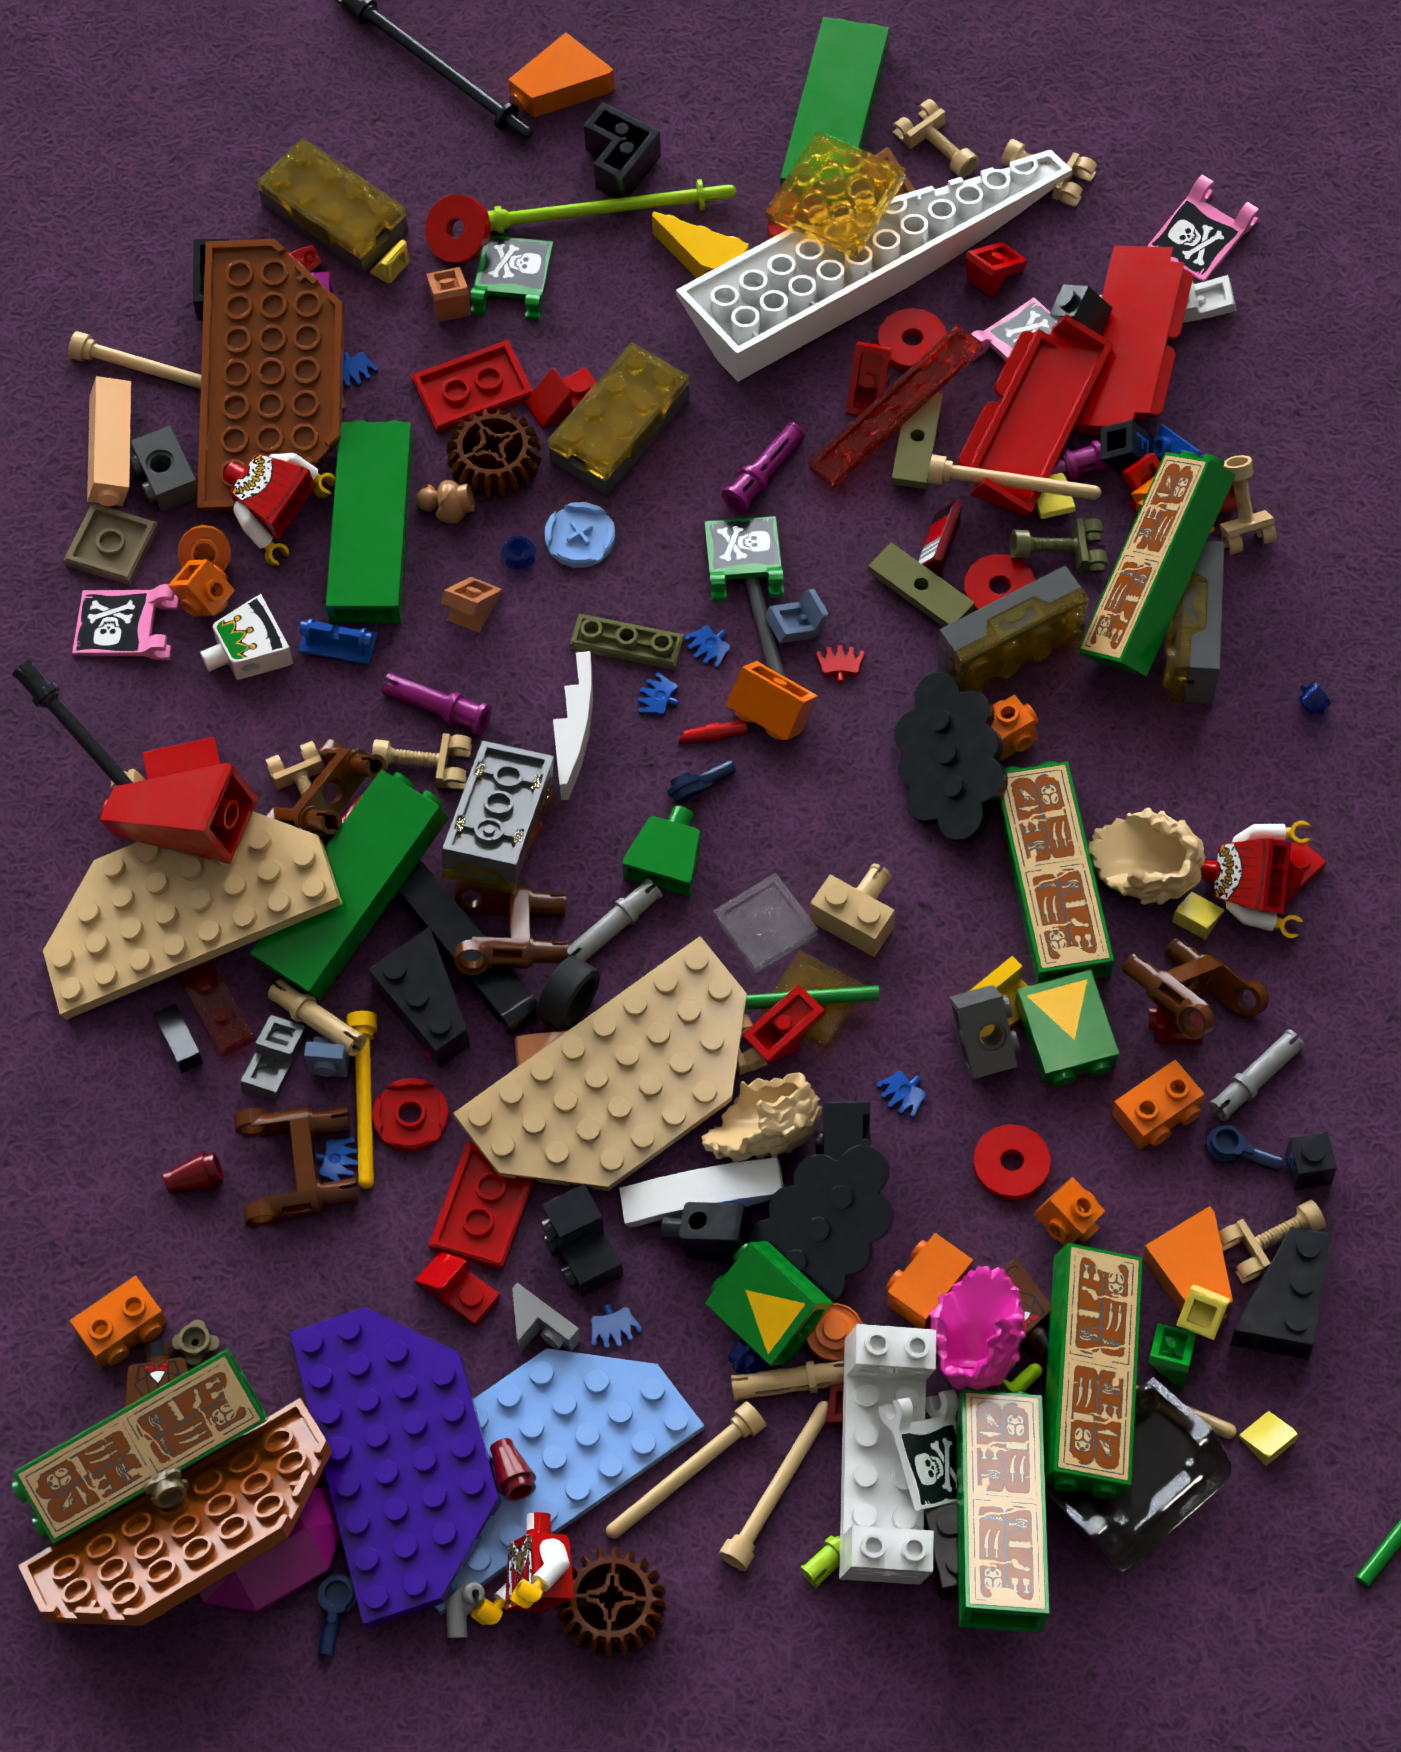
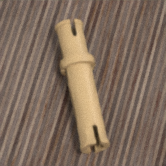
(305, 1009)
(782, 1381)

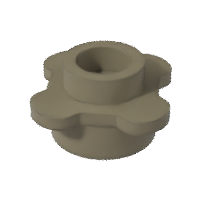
(195, 1331)
(167, 1488)

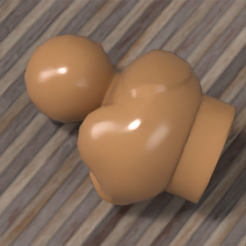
(452, 499)

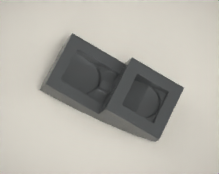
(273, 1058)

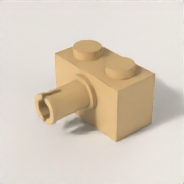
(855, 912)

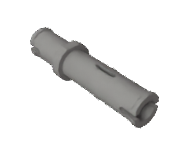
(623, 913)
(1244, 1085)

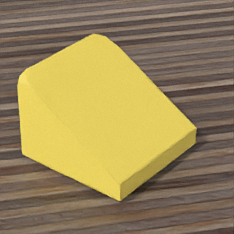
(392, 263)
(1053, 504)
(1197, 915)
(1203, 1312)
(1268, 1437)

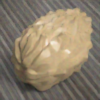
(1148, 856)
(766, 1119)

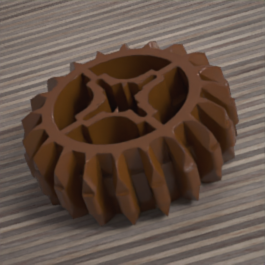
(485, 469)
(596, 1603)

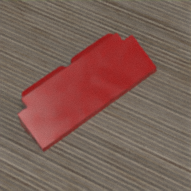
(1148, 309)
(1037, 409)

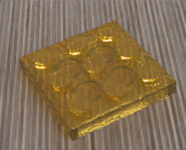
(836, 193)

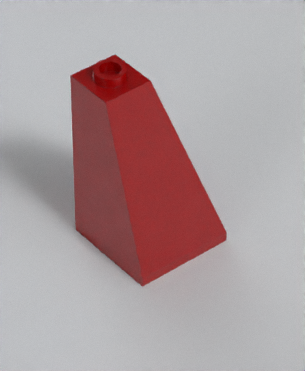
(184, 812)

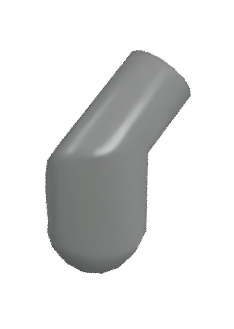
(460, 1605)

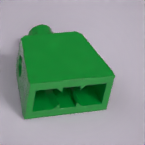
(665, 853)

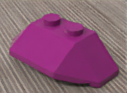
(286, 1567)

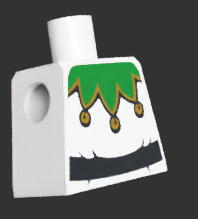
(248, 641)

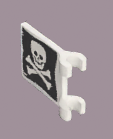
(926, 1448)

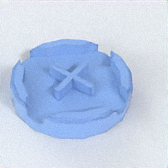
(579, 535)

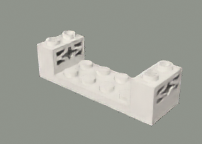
(879, 1526)

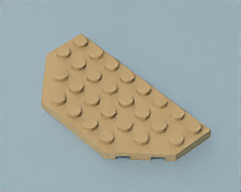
(165, 911)
(618, 1079)

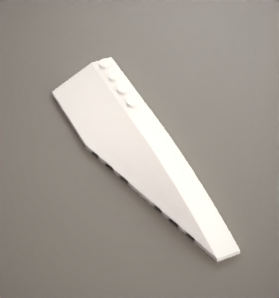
(803, 288)

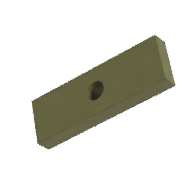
(914, 457)
(906, 574)
(646, 644)

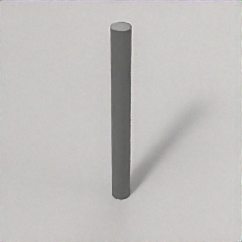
(765, 632)

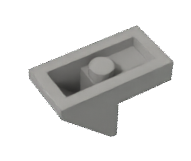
(535, 1315)

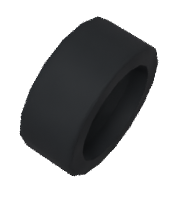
(568, 993)

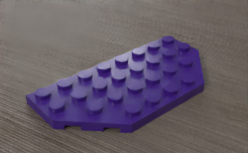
(404, 1458)

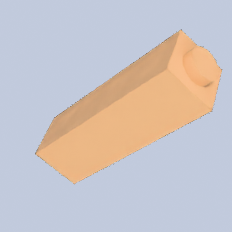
(109, 441)

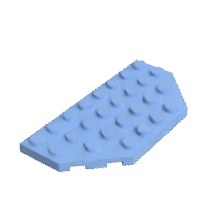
(583, 1432)

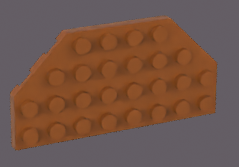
(265, 363)
(153, 1558)

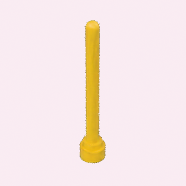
(365, 1023)

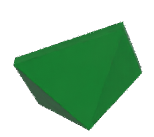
(1172, 1353)

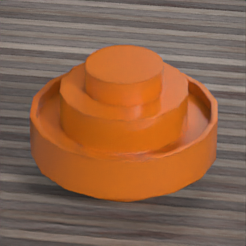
(205, 543)
(830, 1333)

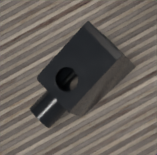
(709, 1230)

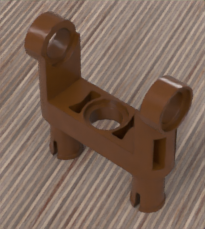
(347, 771)
(519, 948)
(1197, 974)
(311, 1193)

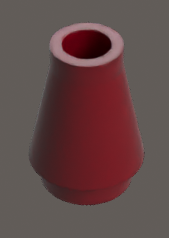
(194, 1174)
(513, 1474)

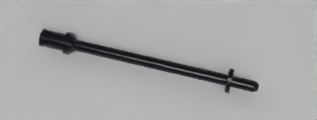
(506, 115)
(47, 696)

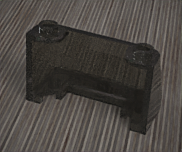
(1173, 1473)

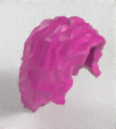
(978, 1329)

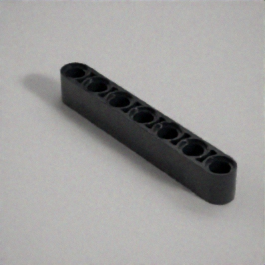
(434, 907)

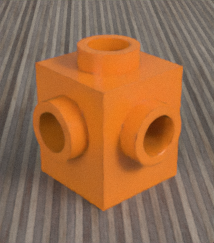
(202, 588)
(1015, 725)
(1070, 1213)

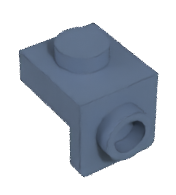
(798, 619)
(326, 1058)

